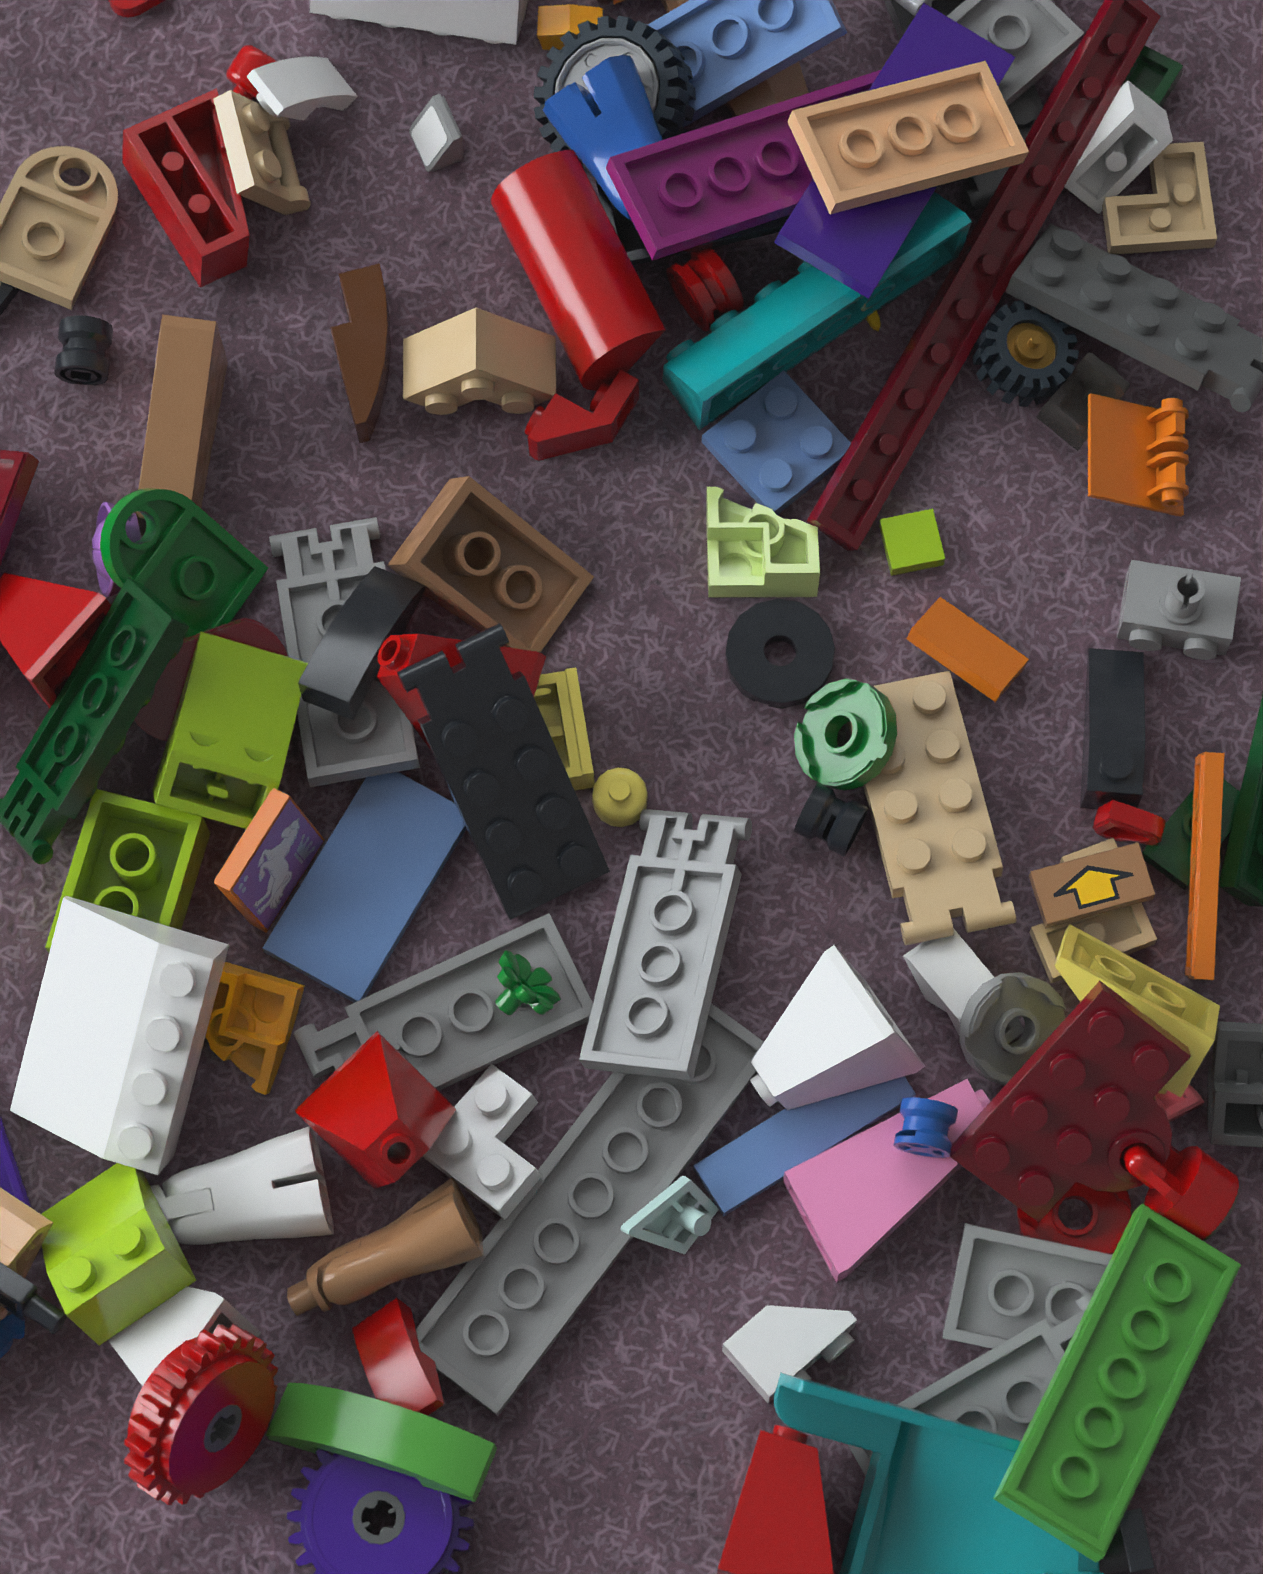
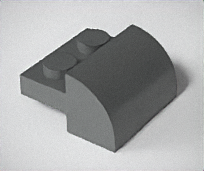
(1236, 1085)

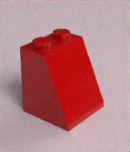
(780, 1511)

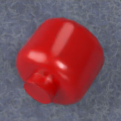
(244, 62)

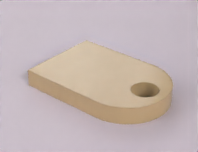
(55, 228)

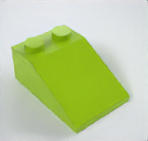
(112, 1253)

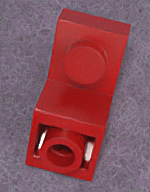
(570, 428)

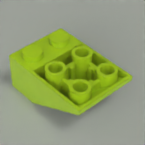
(229, 731)

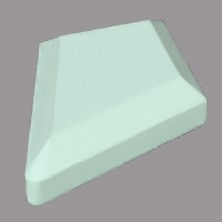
(673, 1217)

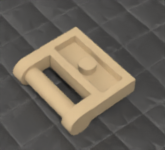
(260, 154)

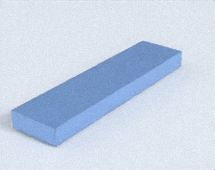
(791, 1137)

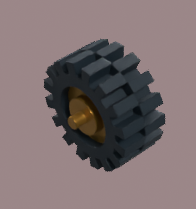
(1024, 354)

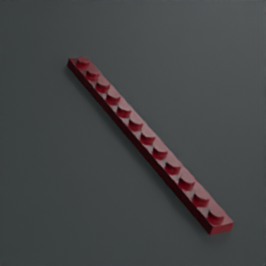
(982, 272)

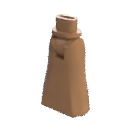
(426, 1238)

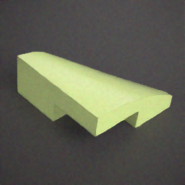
(758, 551)

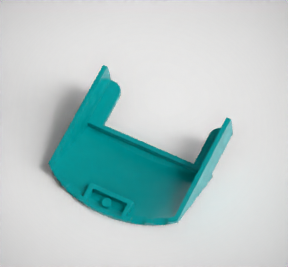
(925, 1490)

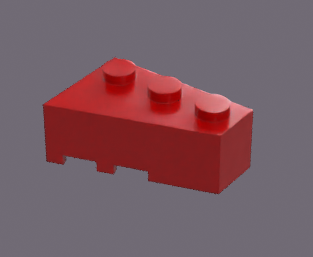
(189, 186)

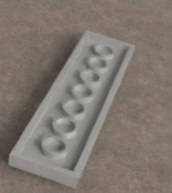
(568, 1227)

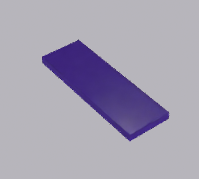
(863, 241)

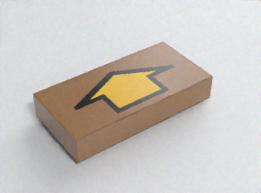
(1091, 885)

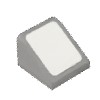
(437, 135)

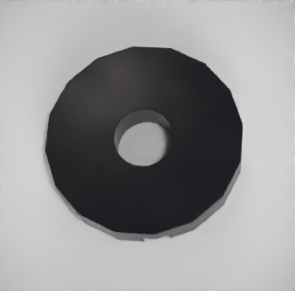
(785, 622)

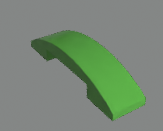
(383, 1436)

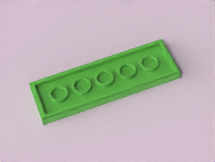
(1117, 1383)

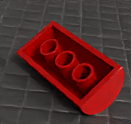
(577, 266)

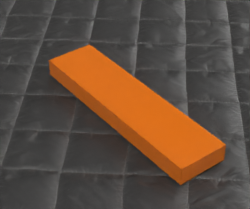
(1204, 866)

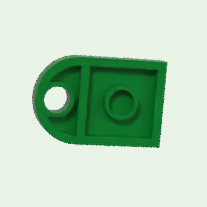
(180, 558)

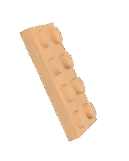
(907, 137)

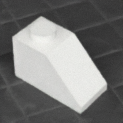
(1121, 147)

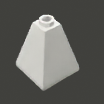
(831, 1040)
(172, 1323)

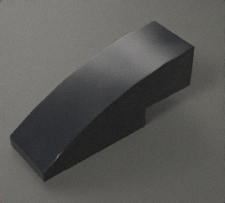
(348, 652)

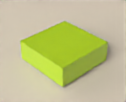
(912, 542)

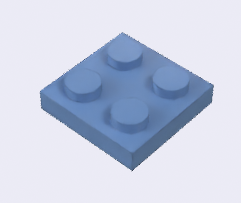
(777, 443)

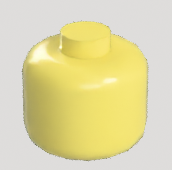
(619, 797)

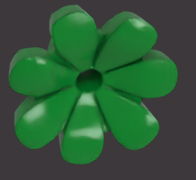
(524, 985)

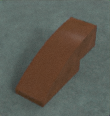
(364, 346)

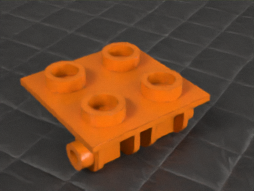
(1138, 453)

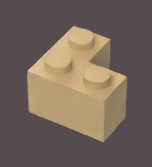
(479, 359)

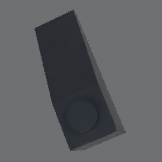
(1113, 729)

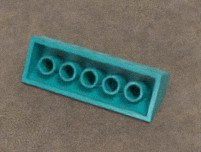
(800, 319)

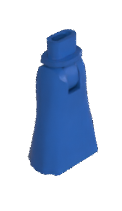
(604, 118)

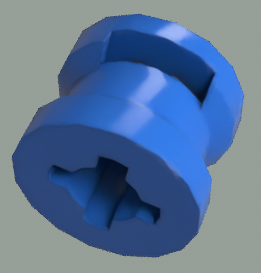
(925, 1127)

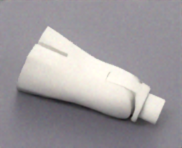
(251, 1195)

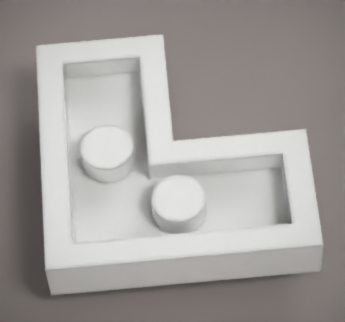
(474, 1146)

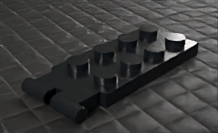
(504, 774)

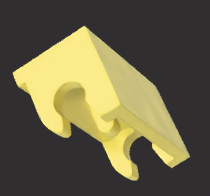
(563, 713)

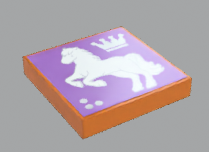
(269, 860)

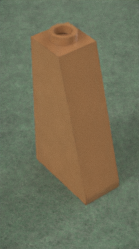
(183, 407)

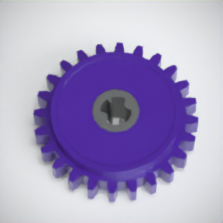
(337, 1529)

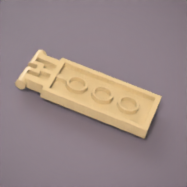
(935, 816)

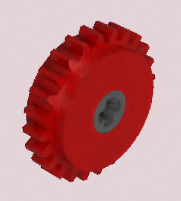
(201, 1414)

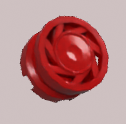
(705, 287)

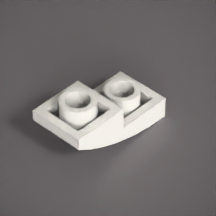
(299, 86)

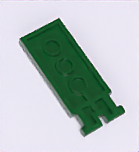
(90, 718)

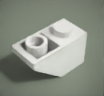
(787, 1343)

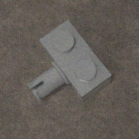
(1178, 609)

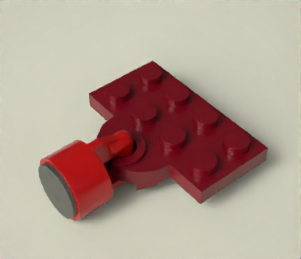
(1093, 1118)

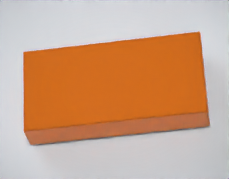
(967, 649)

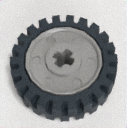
(656, 59)

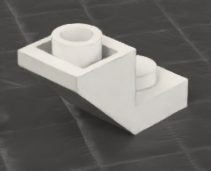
(949, 977)

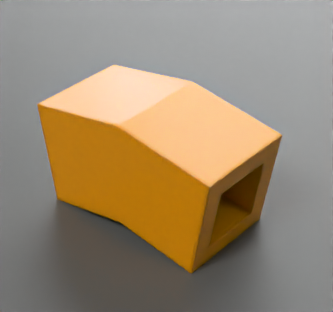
(559, 19)

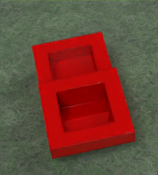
(394, 1361)

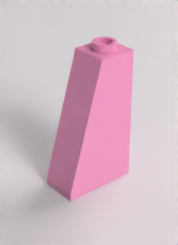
(868, 1187)

